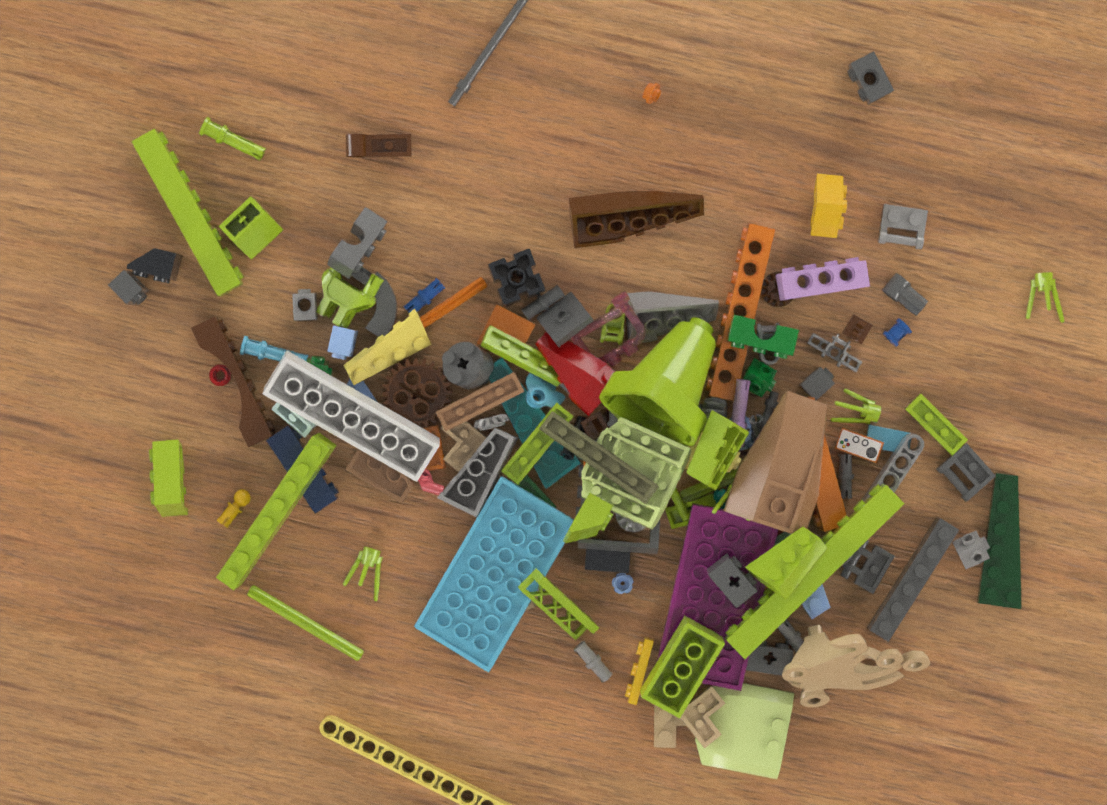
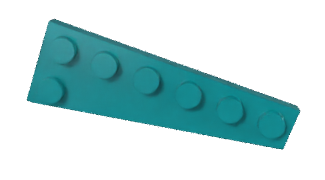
(524, 420)

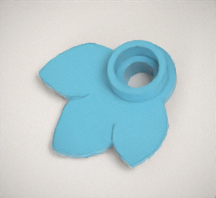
(543, 390)

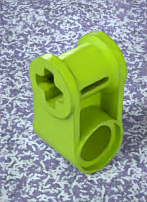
(615, 326)

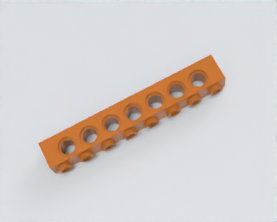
(764, 238)

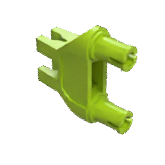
(348, 297)

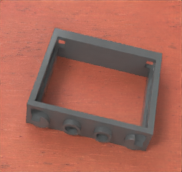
(651, 548)

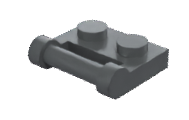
(971, 467)

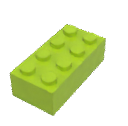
(682, 667)

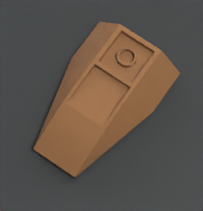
(783, 467)

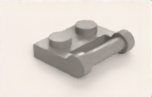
(905, 219)

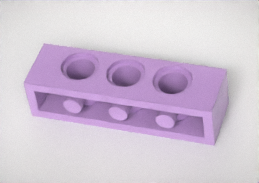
(789, 288)

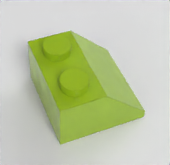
(591, 518)

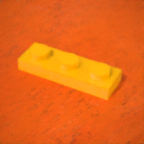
(638, 670)

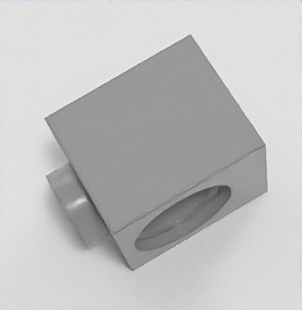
(310, 314)

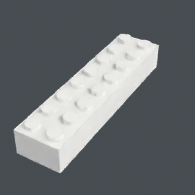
(351, 416)

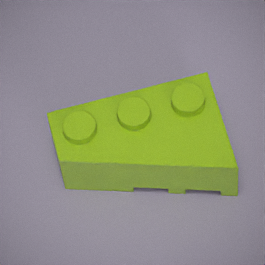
(716, 450)
(168, 478)
(788, 562)

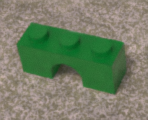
(781, 342)

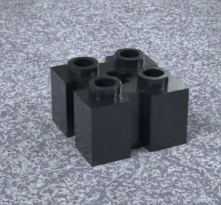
(521, 265)

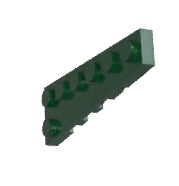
(1002, 571)

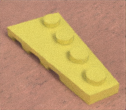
(397, 345)

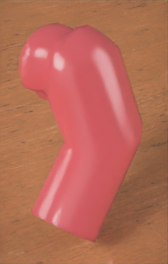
(428, 485)

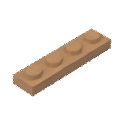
(479, 401)

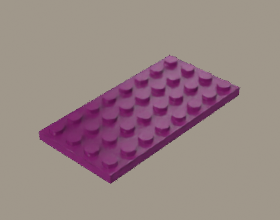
(697, 595)

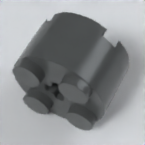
(467, 365)

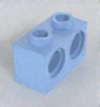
(342, 342)

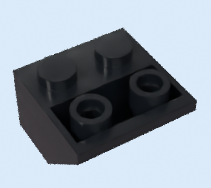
(157, 262)

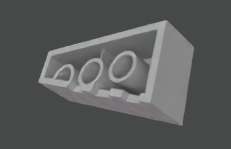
(480, 473)

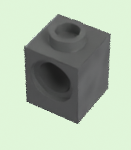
(817, 382)

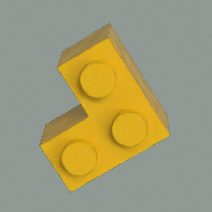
(828, 206)

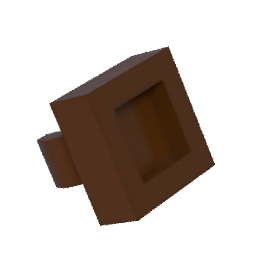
(857, 329)

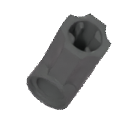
(901, 291)

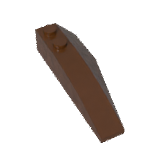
(616, 215)

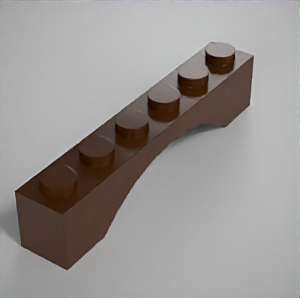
(253, 423)

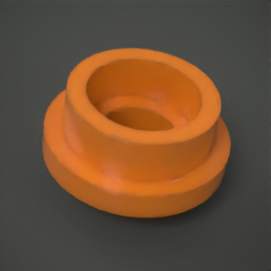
(651, 93)

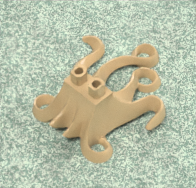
(837, 665)

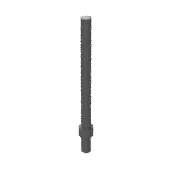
(464, 84)

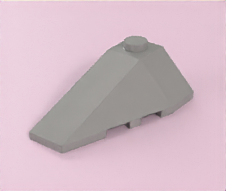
(664, 311)

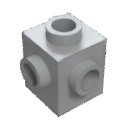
(971, 549)

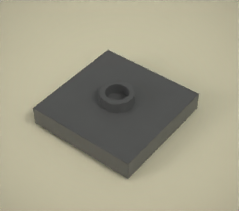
(565, 319)

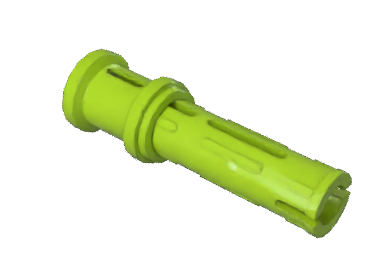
(223, 135)

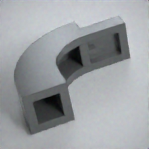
(386, 308)

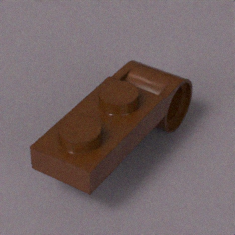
(378, 145)

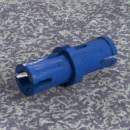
(424, 296)

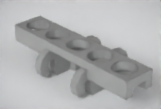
(830, 346)

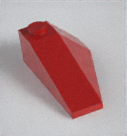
(577, 370)

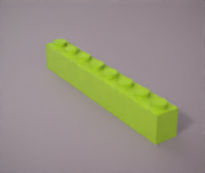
(187, 212)
(276, 511)

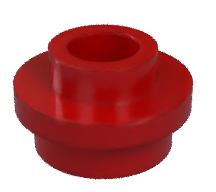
(213, 375)

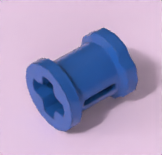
(897, 332)

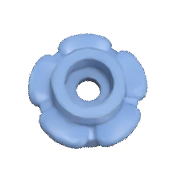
(616, 583)

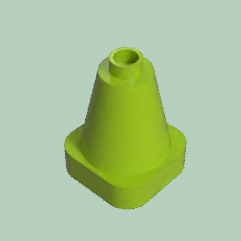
(666, 384)

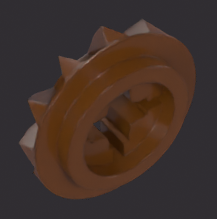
(767, 287)

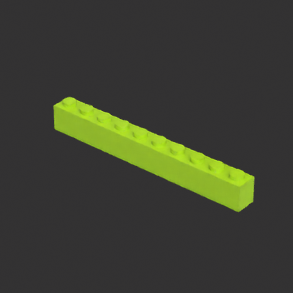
(840, 545)

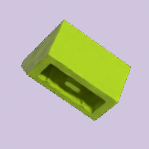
(251, 227)

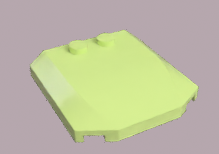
(648, 453)
(752, 730)

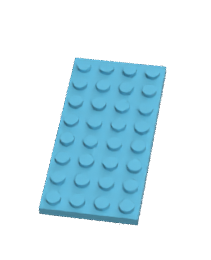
(479, 593)

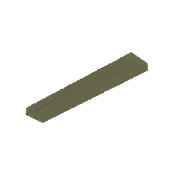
(599, 457)

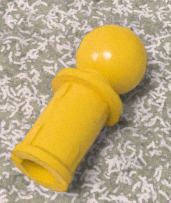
(241, 498)

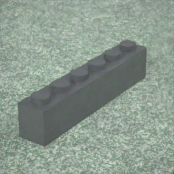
(912, 579)

